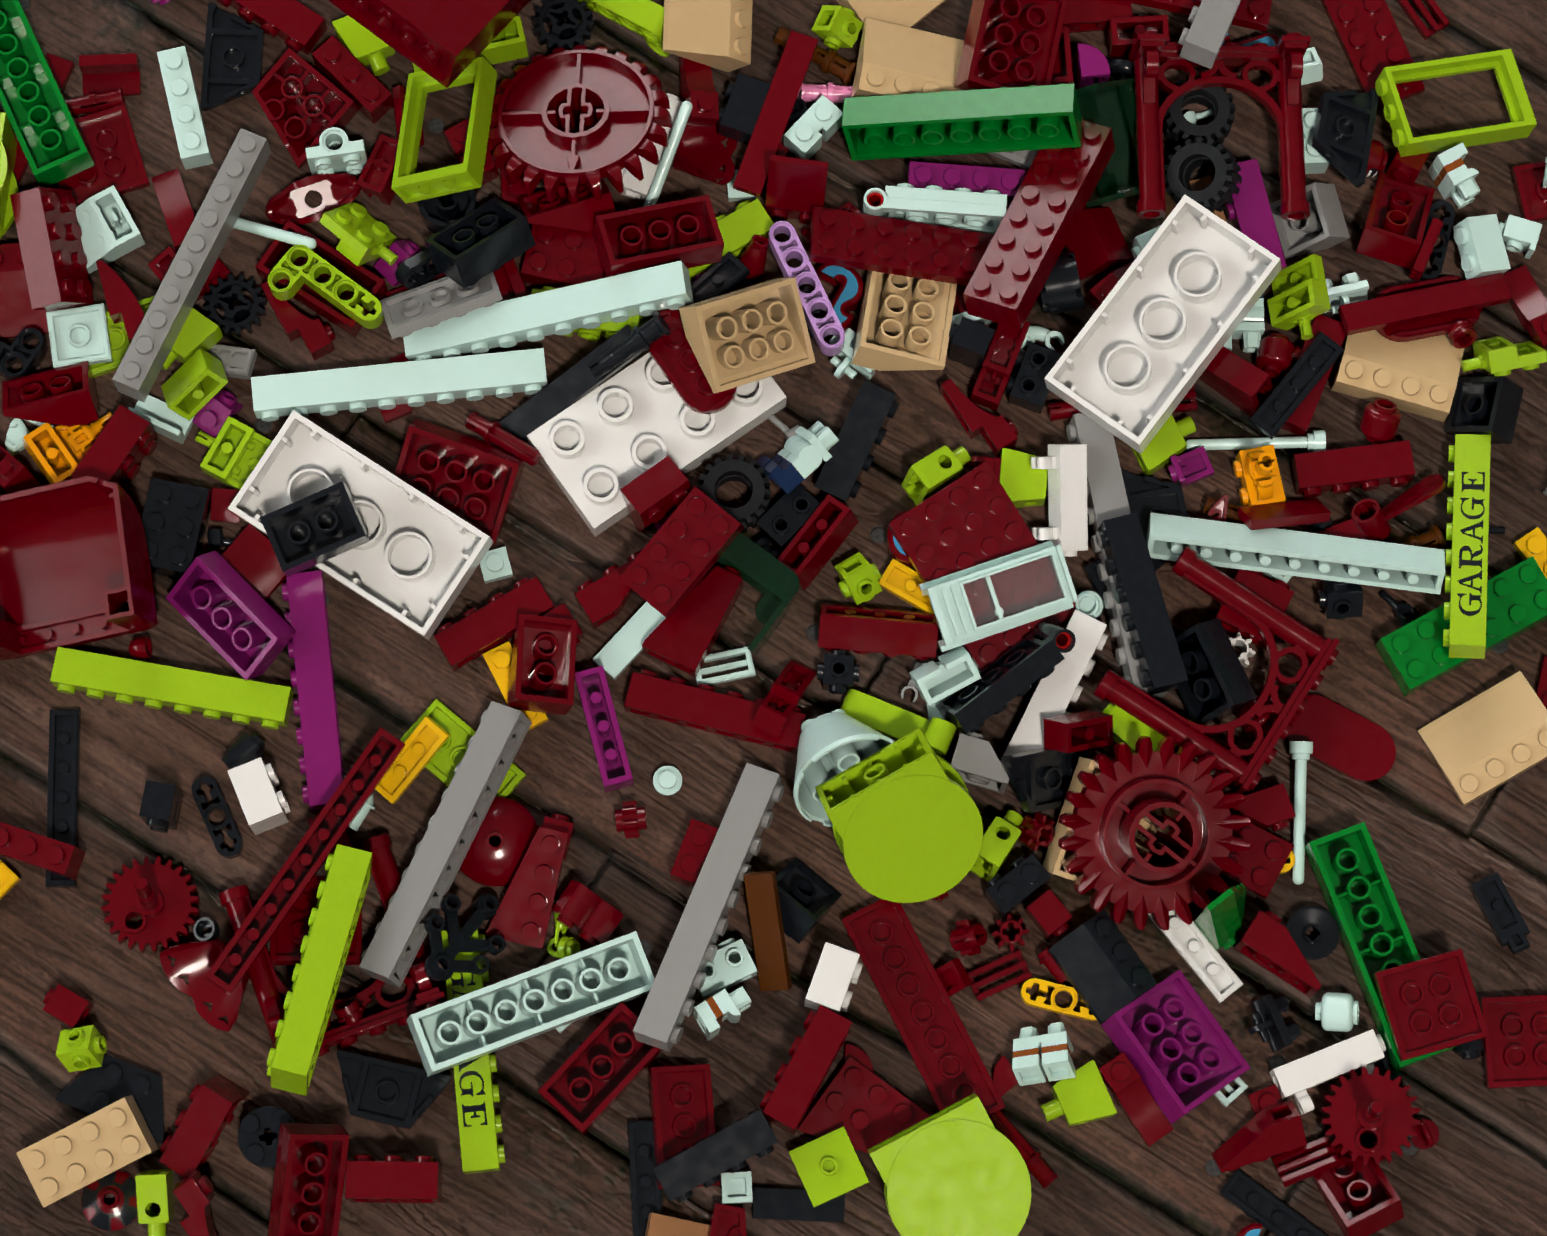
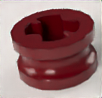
(1462, 334)

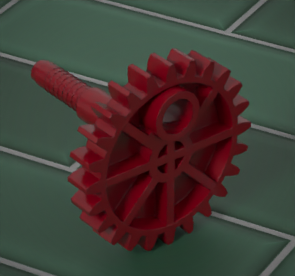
(157, 897)
(1374, 1107)

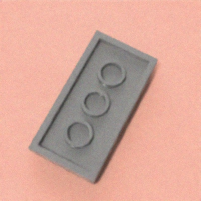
(436, 303)

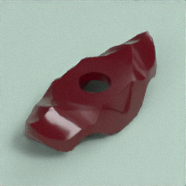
(291, 205)

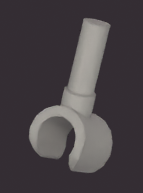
(784, 428)
(911, 685)

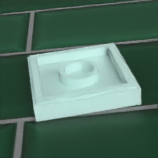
(79, 335)

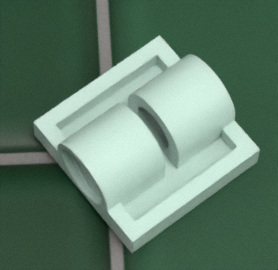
(336, 154)

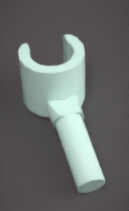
(1193, 117)

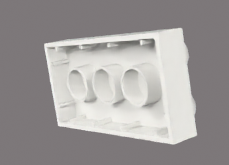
(1163, 323)
(632, 427)
(417, 547)

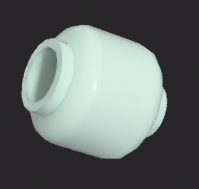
(1337, 1011)

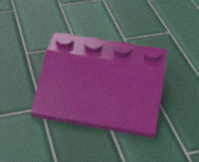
(1175, 1046)

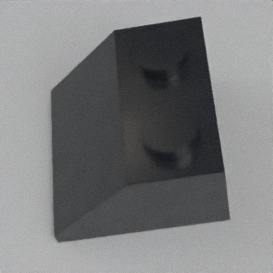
(1485, 408)
(803, 899)

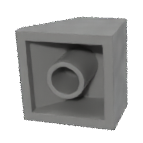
(1319, 231)
(979, 763)

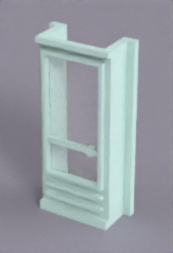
(1000, 594)

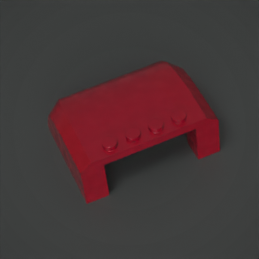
(71, 567)

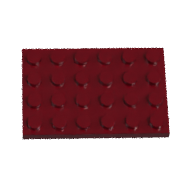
(963, 528)

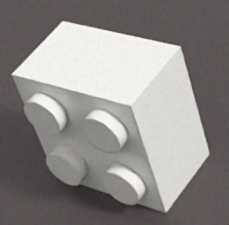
(258, 797)
(832, 979)

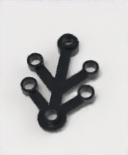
(459, 939)

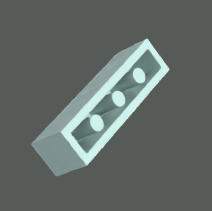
(185, 107)

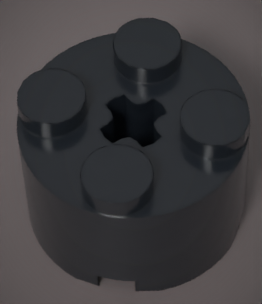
(438, 217)
(1063, 287)
(256, 1127)

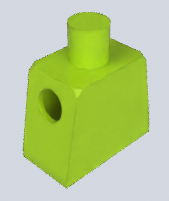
(363, 44)
(195, 334)
(1166, 443)
(934, 472)
(1022, 484)
(997, 845)
(1080, 1098)
(157, 1188)

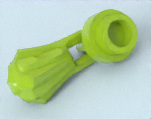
(565, 945)

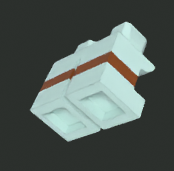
(1453, 177)
(719, 1008)
(1043, 1055)

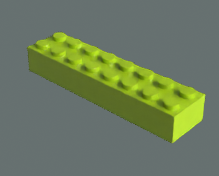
(319, 969)

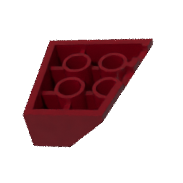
(301, 104)

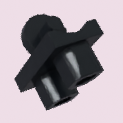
(1271, 1024)

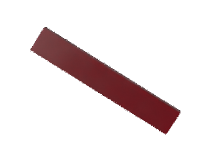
(775, 113)
(1424, 304)

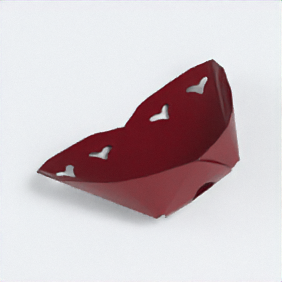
(703, 154)
(195, 961)

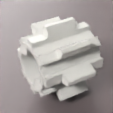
(1244, 645)

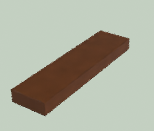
(767, 931)

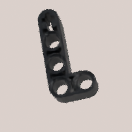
(20, 354)

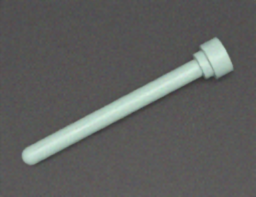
(669, 153)
(274, 233)
(1313, 442)
(1300, 753)

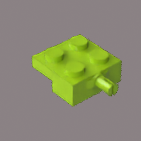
(359, 234)
(1299, 296)
(1501, 356)
(232, 452)

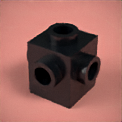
(1341, 599)
(836, 682)

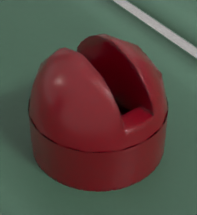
(141, 648)

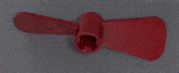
(1372, 522)

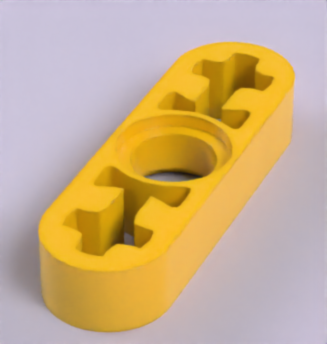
(1039, 1002)

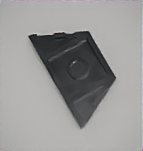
(230, 58)
(1346, 131)
(1151, 495)
(1042, 777)
(114, 1081)
(388, 1090)

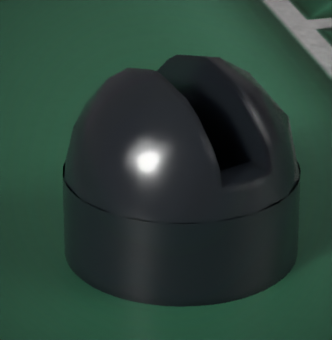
(800, 103)
(206, 923)

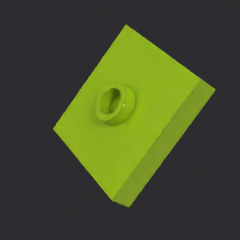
(828, 1167)

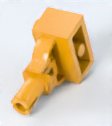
(62, 448)
(1259, 476)

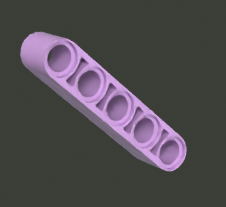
(806, 275)

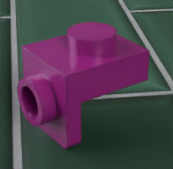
(404, 249)
(216, 411)
(1191, 467)

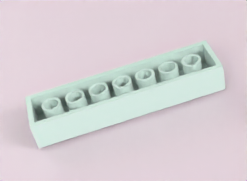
(531, 1003)

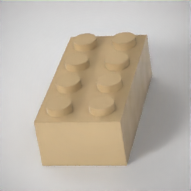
(87, 1151)

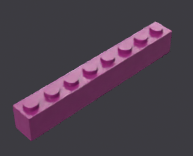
(315, 687)

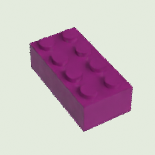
(230, 615)

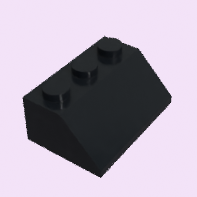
(1102, 966)

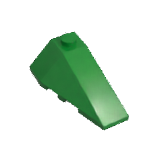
(1223, 918)

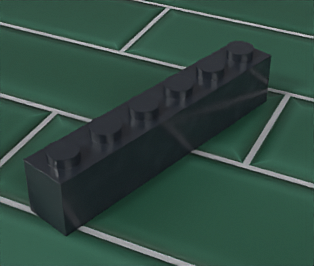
(1142, 604)

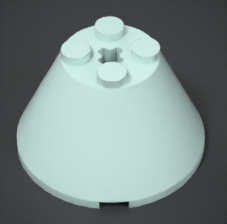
(825, 750)

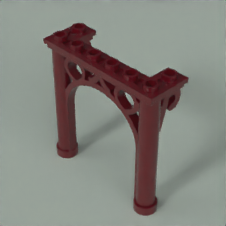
(1151, 51)
(1309, 647)
(269, 987)

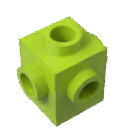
(837, 26)
(858, 578)
(81, 1048)

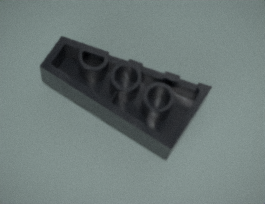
(857, 440)
(715, 1155)

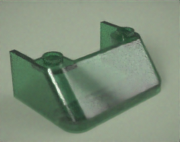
(1114, 106)
(769, 578)

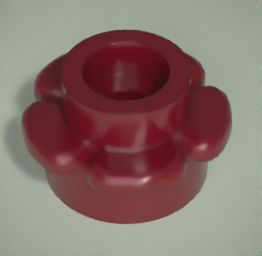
(349, 1011)

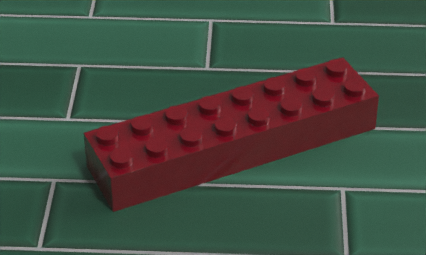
(1037, 228)

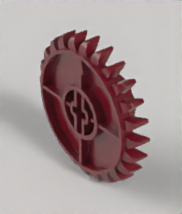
(546, 101)
(1108, 826)

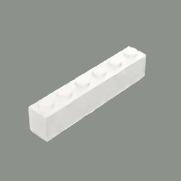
(1061, 686)

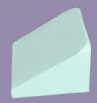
(1311, 67)

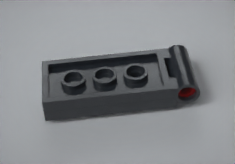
(1008, 677)

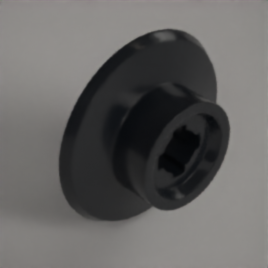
(1322, 923)

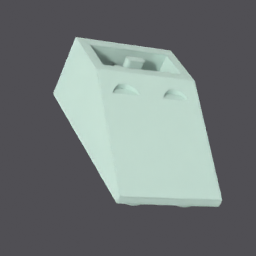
(106, 228)

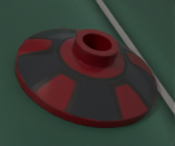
(113, 1216)

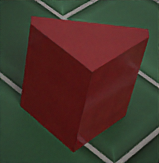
(1097, 243)

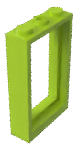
(1508, 79)
(454, 178)

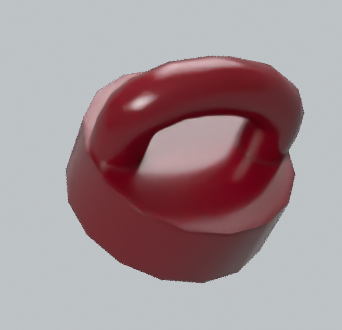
(1427, 1135)

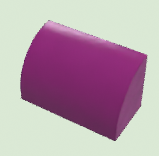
(1090, 66)

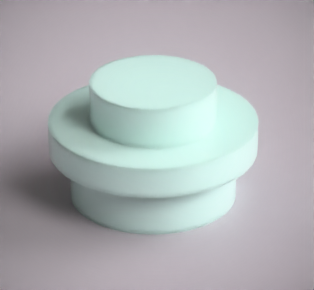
(1090, 604)
(667, 780)

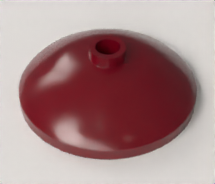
(499, 864)

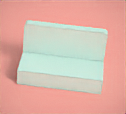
(163, 419)

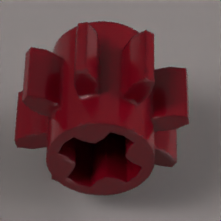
(630, 819)
(1036, 831)
(968, 937)
(1004, 939)

